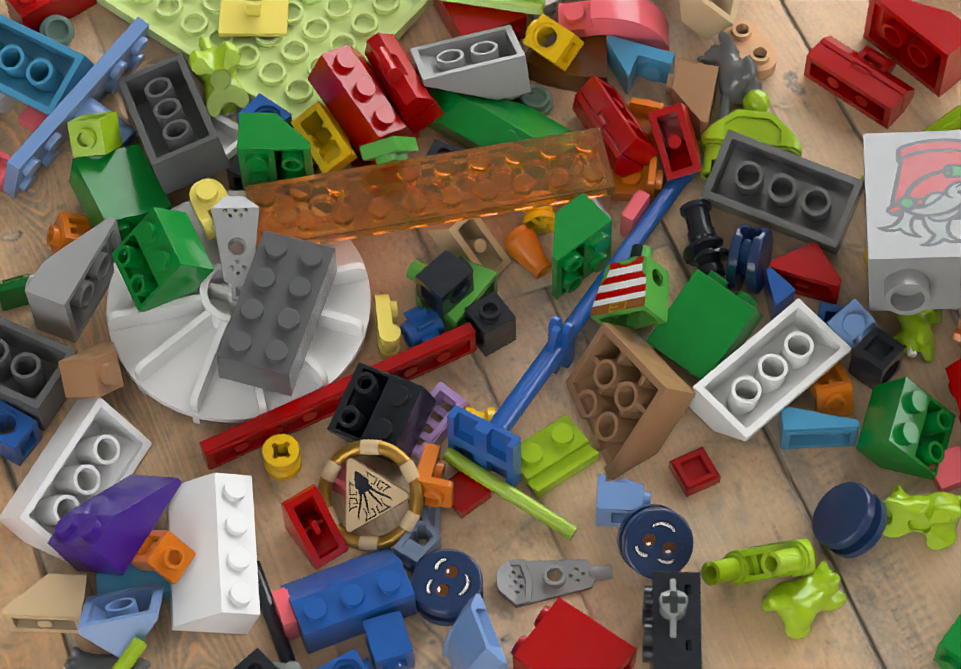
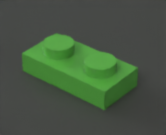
(389, 149)

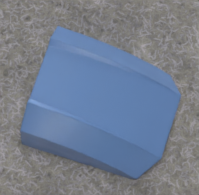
(473, 640)

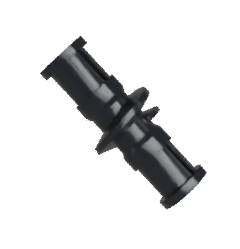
(704, 243)

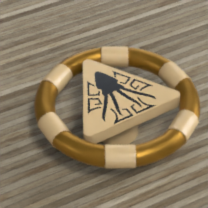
(371, 493)

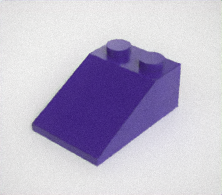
(113, 525)

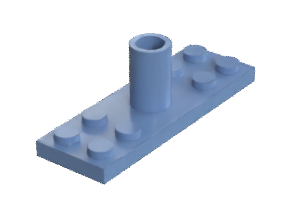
(84, 98)

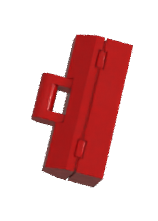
(859, 79)
(402, 81)
(622, 135)

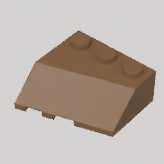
(626, 397)

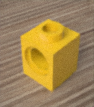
(564, 48)

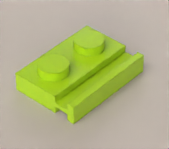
(555, 455)

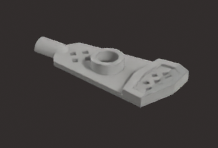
(235, 230)
(538, 587)

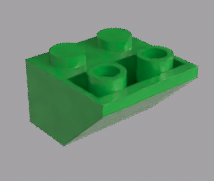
(271, 149)
(579, 244)
(162, 259)
(905, 429)

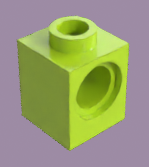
(94, 134)

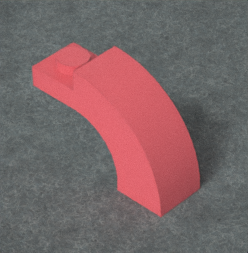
(626, 19)

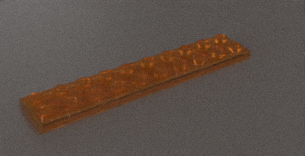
(435, 188)

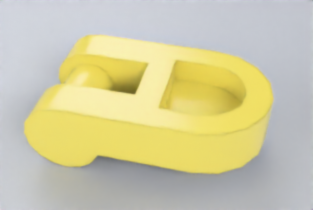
(203, 197)
(387, 333)

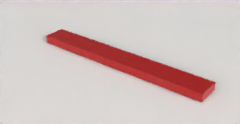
(324, 401)

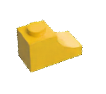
(327, 140)

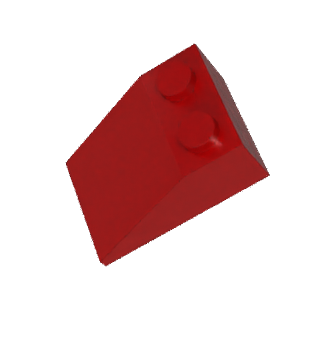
(917, 39)

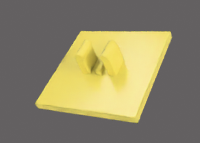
(253, 18)

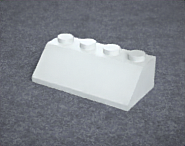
(767, 372)
(81, 460)
(222, 580)

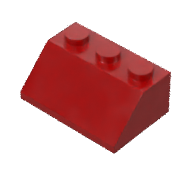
(357, 97)

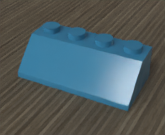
(37, 67)

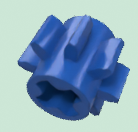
(421, 326)

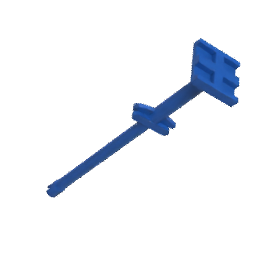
(491, 441)

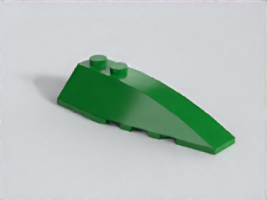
(486, 122)

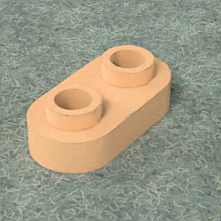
(753, 44)

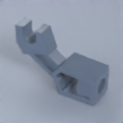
(429, 528)

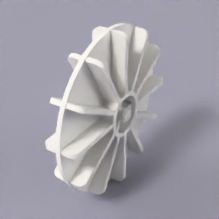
(176, 344)

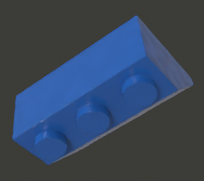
(340, 597)

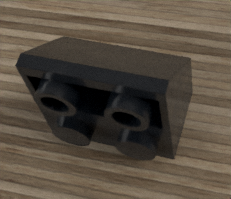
(382, 409)

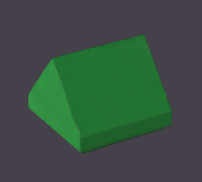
(13, 292)

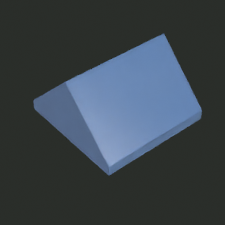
(120, 615)

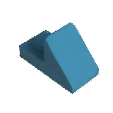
(633, 59)

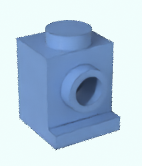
(852, 323)
(618, 499)

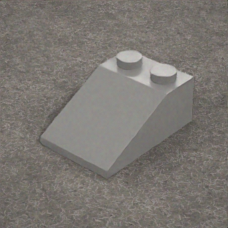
(476, 64)
(73, 282)

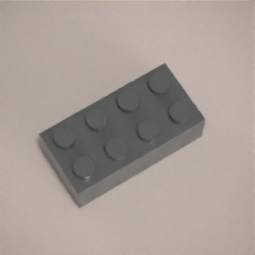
(173, 124)
(783, 191)
(277, 313)
(31, 372)

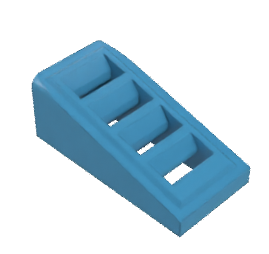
(815, 430)

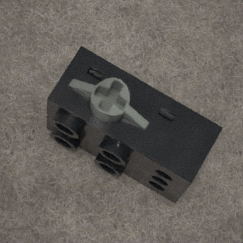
(672, 621)

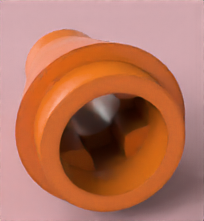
(526, 249)

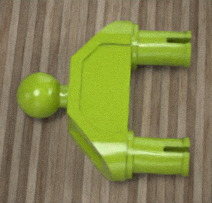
(751, 122)
(761, 563)

